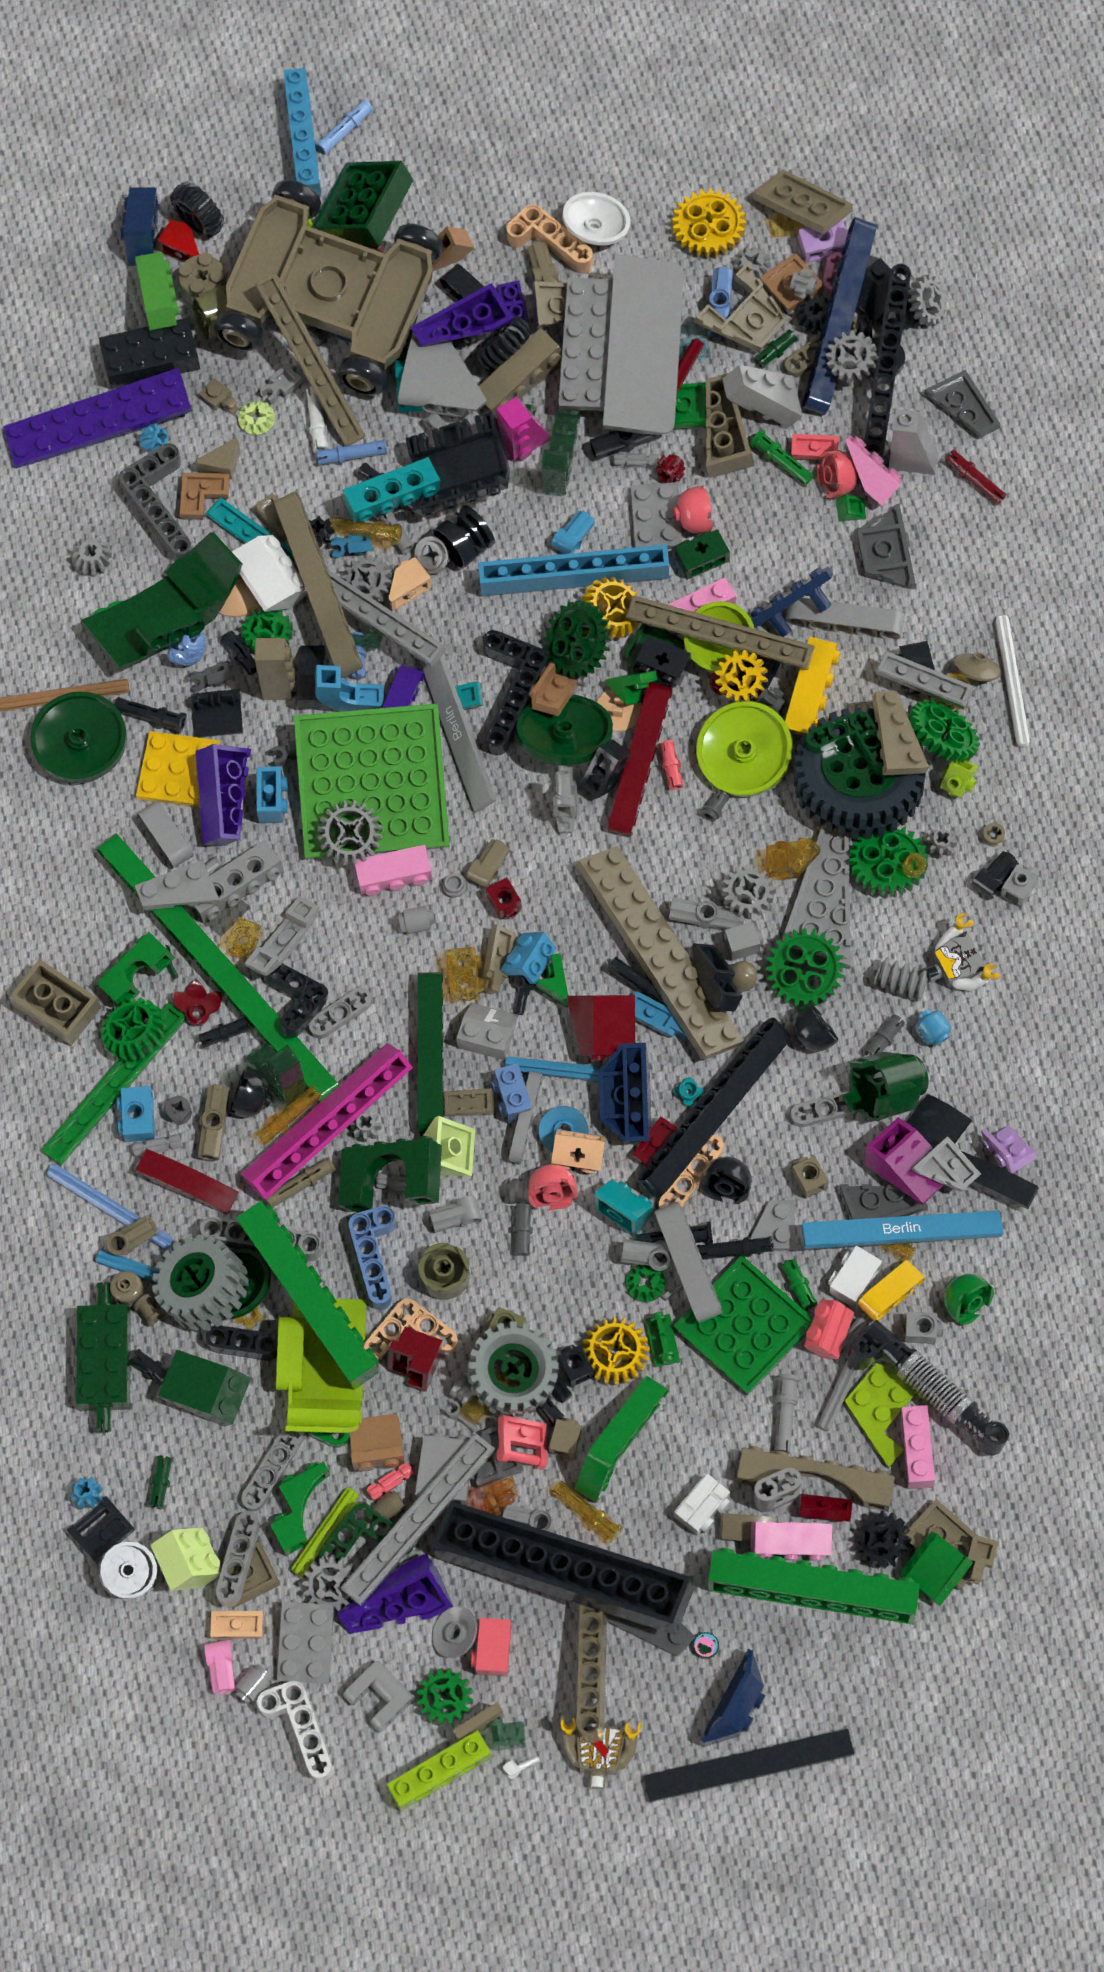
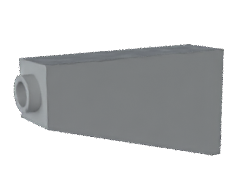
(912, 444)

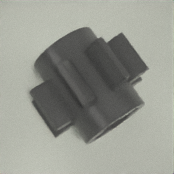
(773, 699)

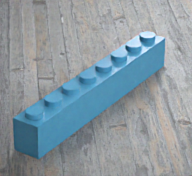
(573, 570)

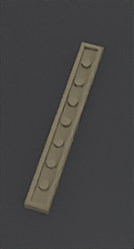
(310, 359)
(720, 632)

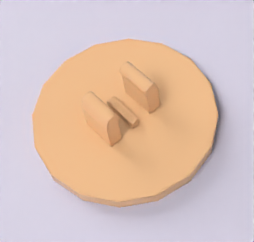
(622, 715)

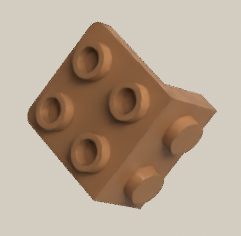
(377, 1443)

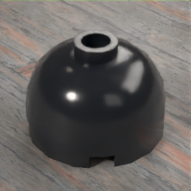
(812, 1030)
(251, 1094)
(728, 1179)

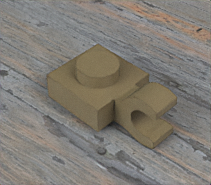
(219, 395)
(982, 1555)

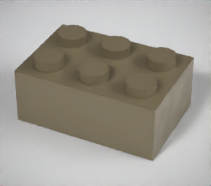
(55, 1002)

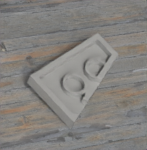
(179, 887)

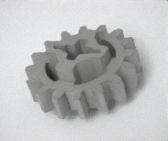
(928, 300)
(856, 347)
(377, 573)
(751, 882)
(322, 1576)

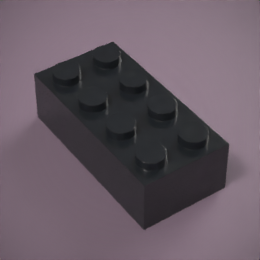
(148, 353)

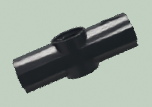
(612, 442)

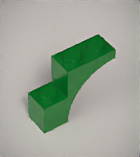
(296, 1491)

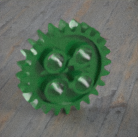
(935, 722)
(887, 861)
(800, 989)

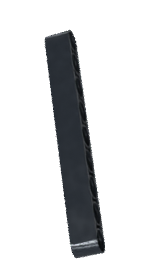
(887, 354)
(714, 1107)

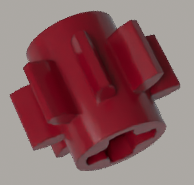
(670, 468)

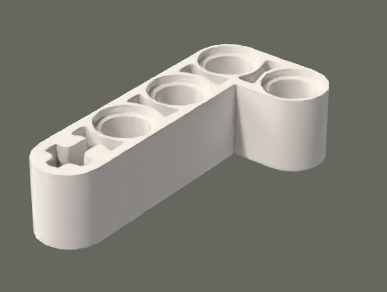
(302, 1732)

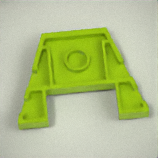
(877, 1404)

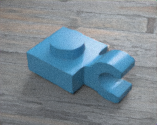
(353, 543)

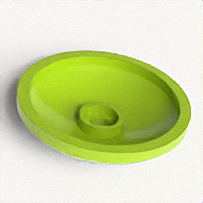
(708, 654)

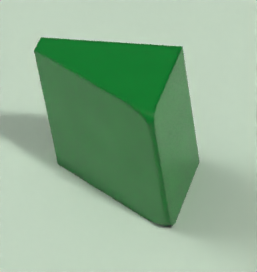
(850, 508)

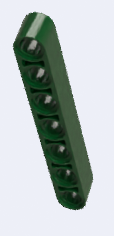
(430, 1049)

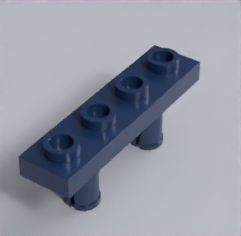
(799, 589)

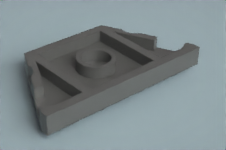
(886, 549)

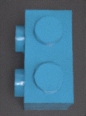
(270, 794)

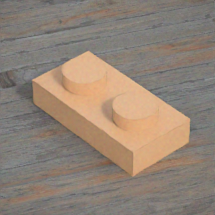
(237, 1624)

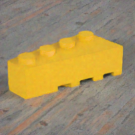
(811, 687)

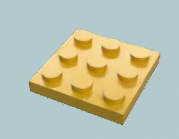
(171, 769)

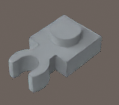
(283, 382)

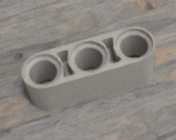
(165, 833)

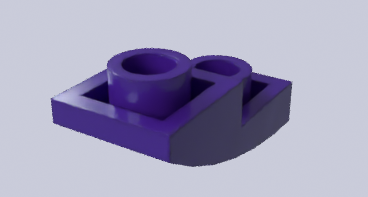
(513, 299)

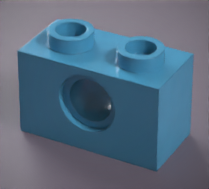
(133, 1100)

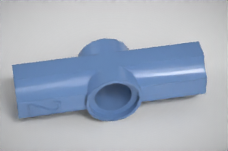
(721, 290)

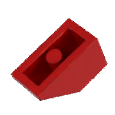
(178, 241)

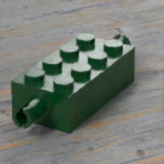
(103, 1358)

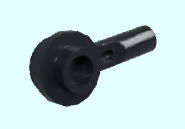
(524, 991)

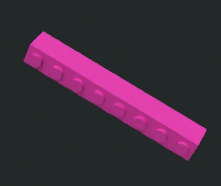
(326, 1120)

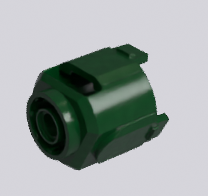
(886, 1084)

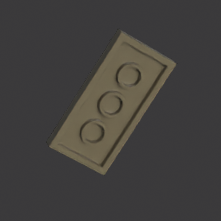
(803, 201)

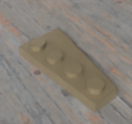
(549, 302)
(898, 741)

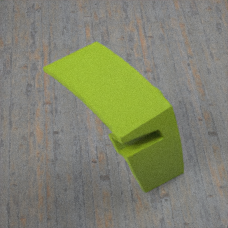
(318, 1390)

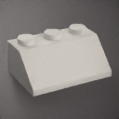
(270, 574)

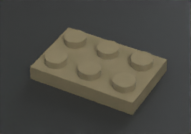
(948, 1526)

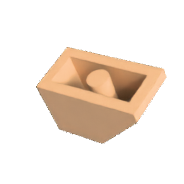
(408, 582)

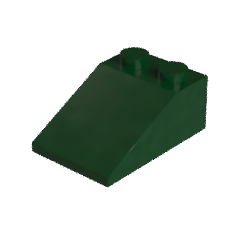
(204, 1387)

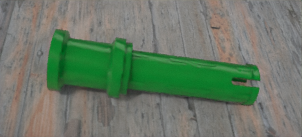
(773, 451)

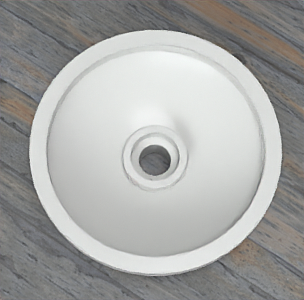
(596, 218)

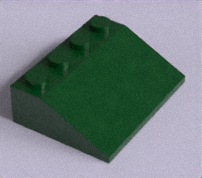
(365, 201)

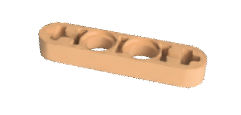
(692, 1176)

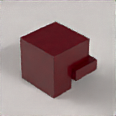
(415, 1357)

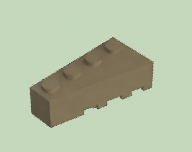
(523, 370)

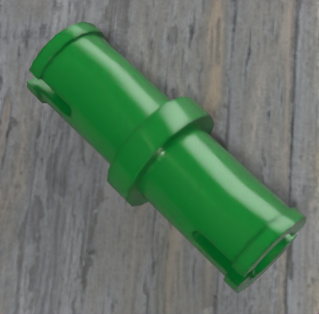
(799, 1284)

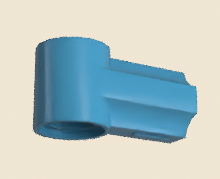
(571, 537)

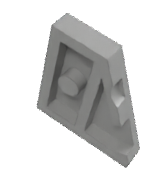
(947, 1166)
(778, 1222)

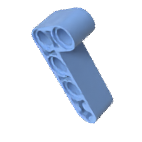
(373, 1260)

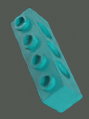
(398, 480)

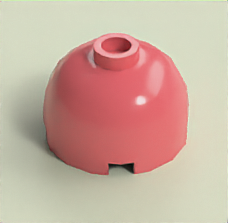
(839, 469)
(694, 510)
(552, 1186)

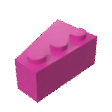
(520, 429)

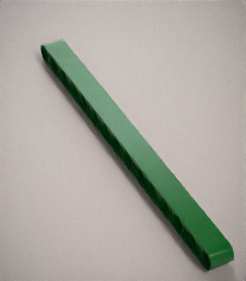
(217, 966)

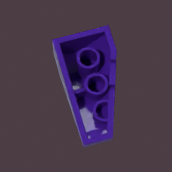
(468, 317)
(405, 1593)

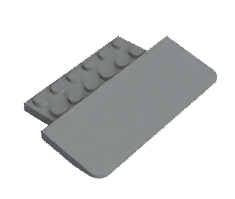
(624, 345)

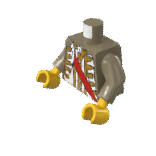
(603, 1757)

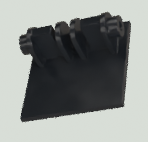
(217, 713)

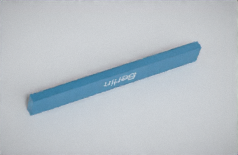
(901, 1229)

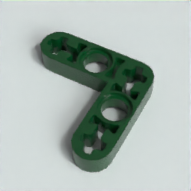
(852, 732)
(357, 1527)

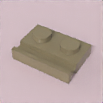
(479, 1722)

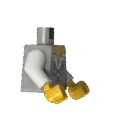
(959, 960)

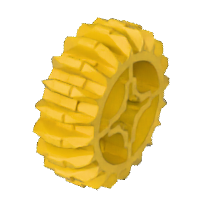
(600, 595)
(624, 1352)

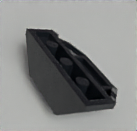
(874, 293)

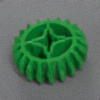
(136, 1035)

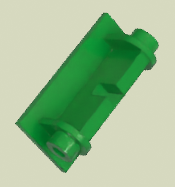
(662, 1339)

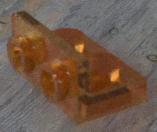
(500, 1494)

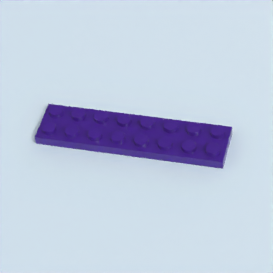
(97, 418)

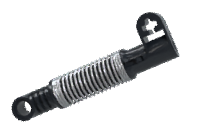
(934, 1385)

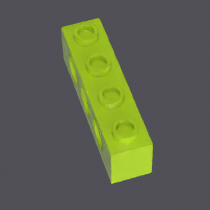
(439, 1770)

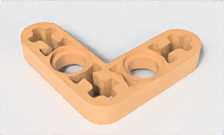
(412, 1321)

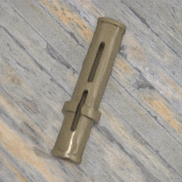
(302, 1181)

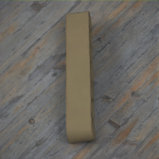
(588, 1665)

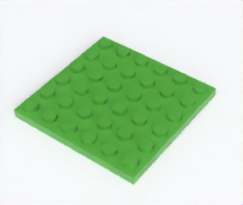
(378, 759)

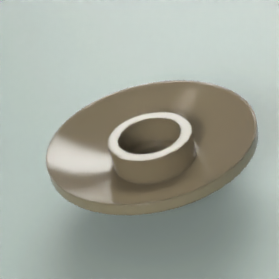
(977, 666)

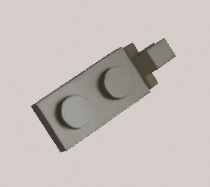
(499, 947)

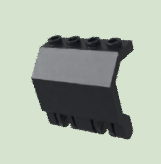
(464, 462)

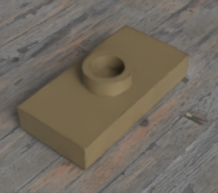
(268, 512)
(468, 1102)

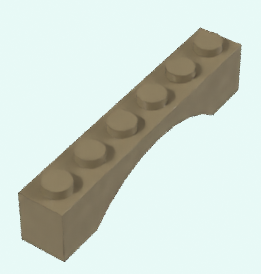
(869, 1488)

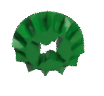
(644, 1293)

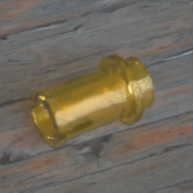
(903, 1250)

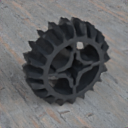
(197, 209)
(503, 344)

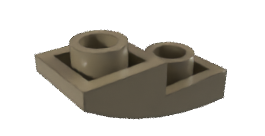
(739, 1525)

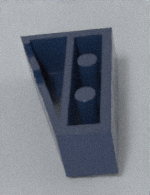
(139, 222)

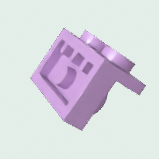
(1008, 1148)

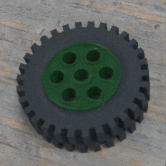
(847, 809)

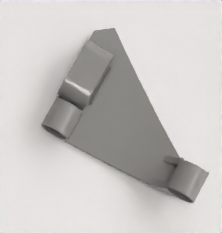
(438, 379)

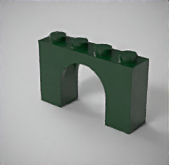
(362, 1164)

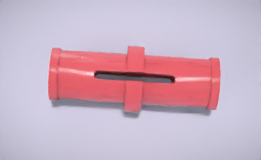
(671, 765)

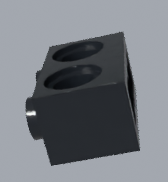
(605, 768)

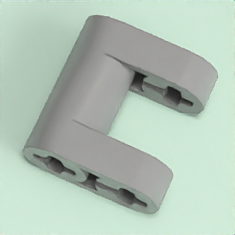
(768, 1491)
(388, 1687)

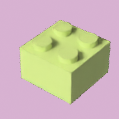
(186, 1558)

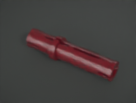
(968, 471)

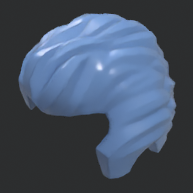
(189, 651)

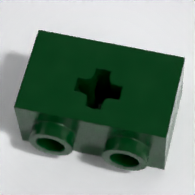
(702, 554)

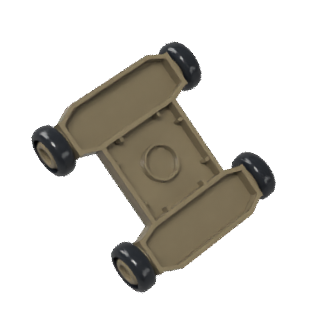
(330, 284)

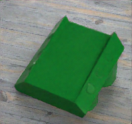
(936, 1568)

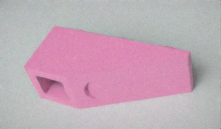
(875, 477)

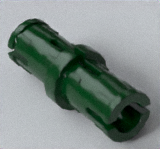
(775, 348)
(160, 1482)

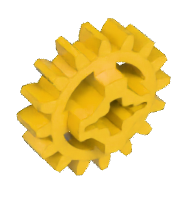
(750, 675)

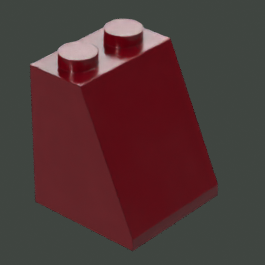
(602, 1023)

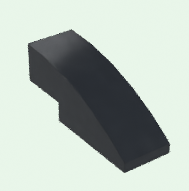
(309, 657)
(716, 978)

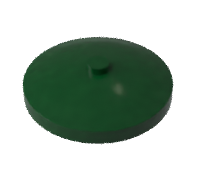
(78, 737)
(565, 738)

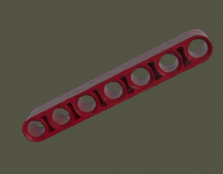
(642, 754)

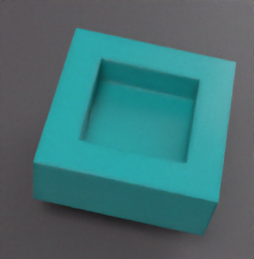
(470, 695)

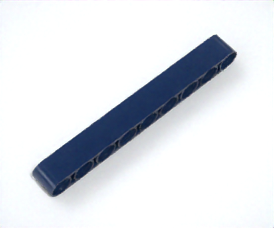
(839, 312)

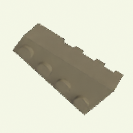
(726, 436)
(275, 668)

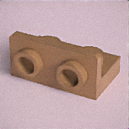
(552, 691)

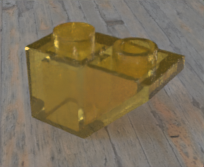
(790, 859)

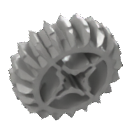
(342, 840)

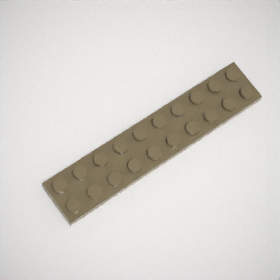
(658, 952)

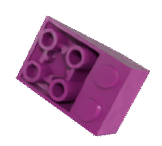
(894, 1155)

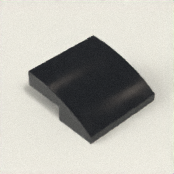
(938, 1120)

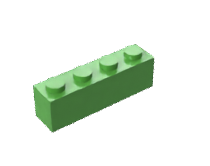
(157, 290)

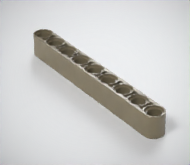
(318, 584)

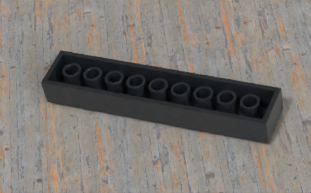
(563, 1567)

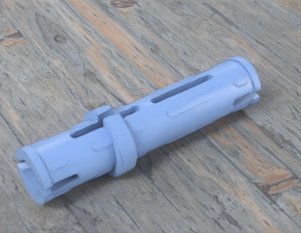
(351, 120)

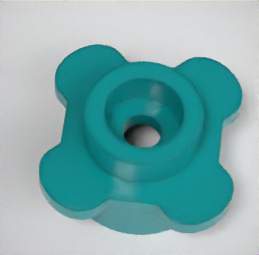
(688, 1084)

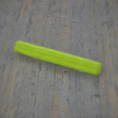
(312, 1550)

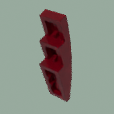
(186, 1181)

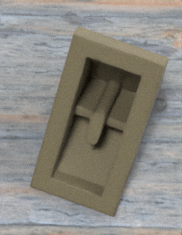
(221, 459)

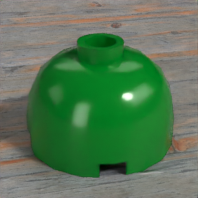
(966, 1296)

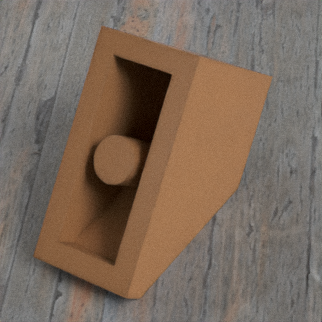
(456, 247)

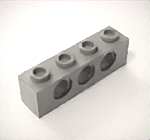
(240, 869)

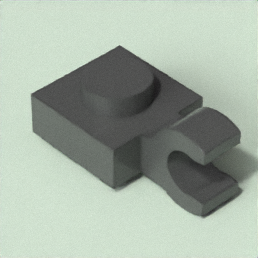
(212, 675)
(286, 751)

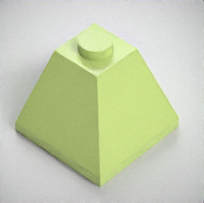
(456, 1144)

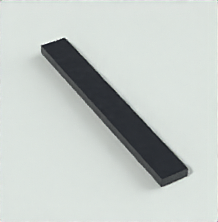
(749, 1765)

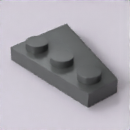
(965, 403)

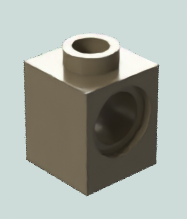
(814, 1185)
(565, 1438)

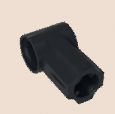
(993, 878)

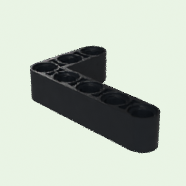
(517, 690)

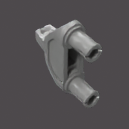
(565, 798)

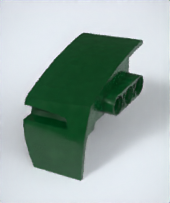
(170, 608)

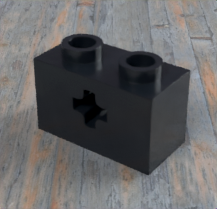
(657, 651)

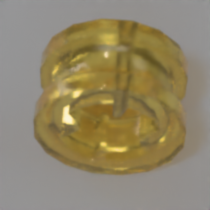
(920, 862)

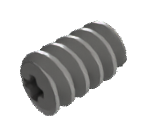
(901, 978)

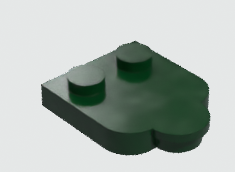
(638, 640)

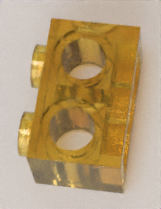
(460, 975)

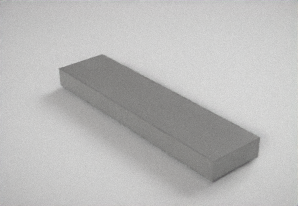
(924, 680)

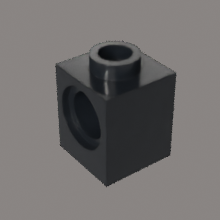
(580, 1374)

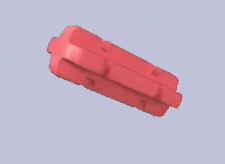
(390, 1481)

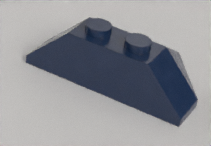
(626, 1093)
(737, 1703)

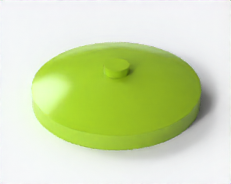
(744, 749)

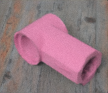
(220, 1661)

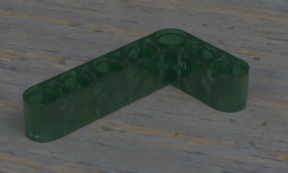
(560, 455)
(281, 1070)

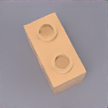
(591, 1148)

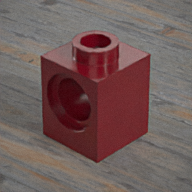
(501, 890)

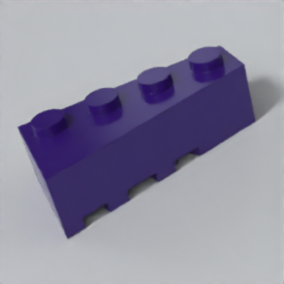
(221, 792)

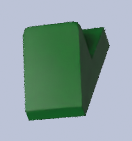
(629, 686)
(555, 985)

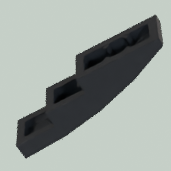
(1002, 1183)

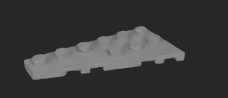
(825, 896)

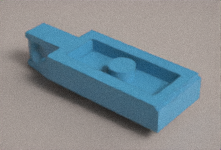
(656, 1016)

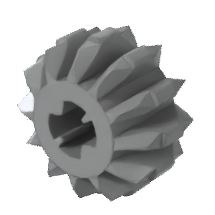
(100, 558)

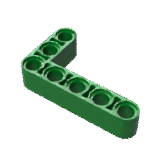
(618, 1437)

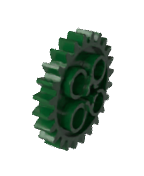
(577, 639)

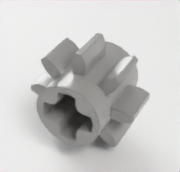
(803, 283)
(941, 835)
(364, 1131)

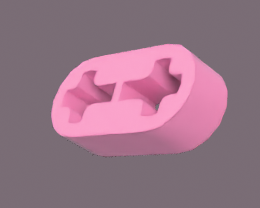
(829, 271)

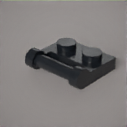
(107, 1534)

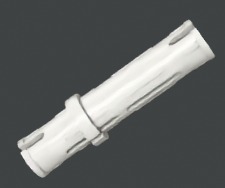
(318, 428)

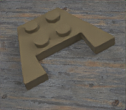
(753, 321)

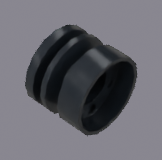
(465, 536)

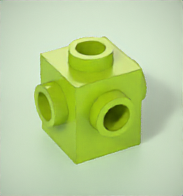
(958, 778)

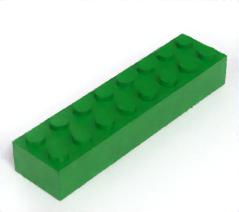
(311, 1299)
(813, 1586)

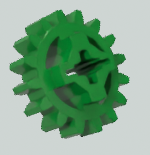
(267, 625)
(455, 1703)

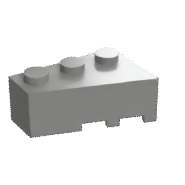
(765, 392)

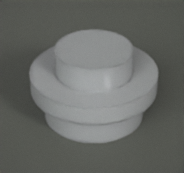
(454, 885)

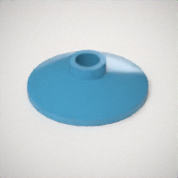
(559, 1116)

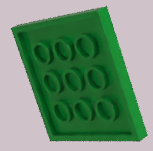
(754, 1329)

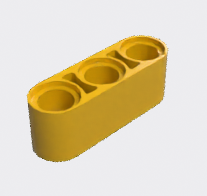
(891, 1290)

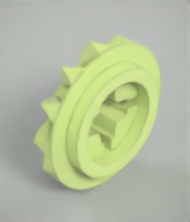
(263, 423)

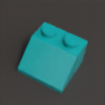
(623, 1206)

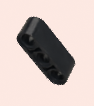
(460, 282)
(233, 1335)

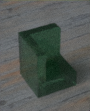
(508, 1735)

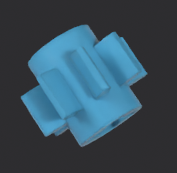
(153, 437)
(86, 1493)

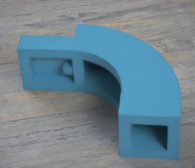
(345, 695)

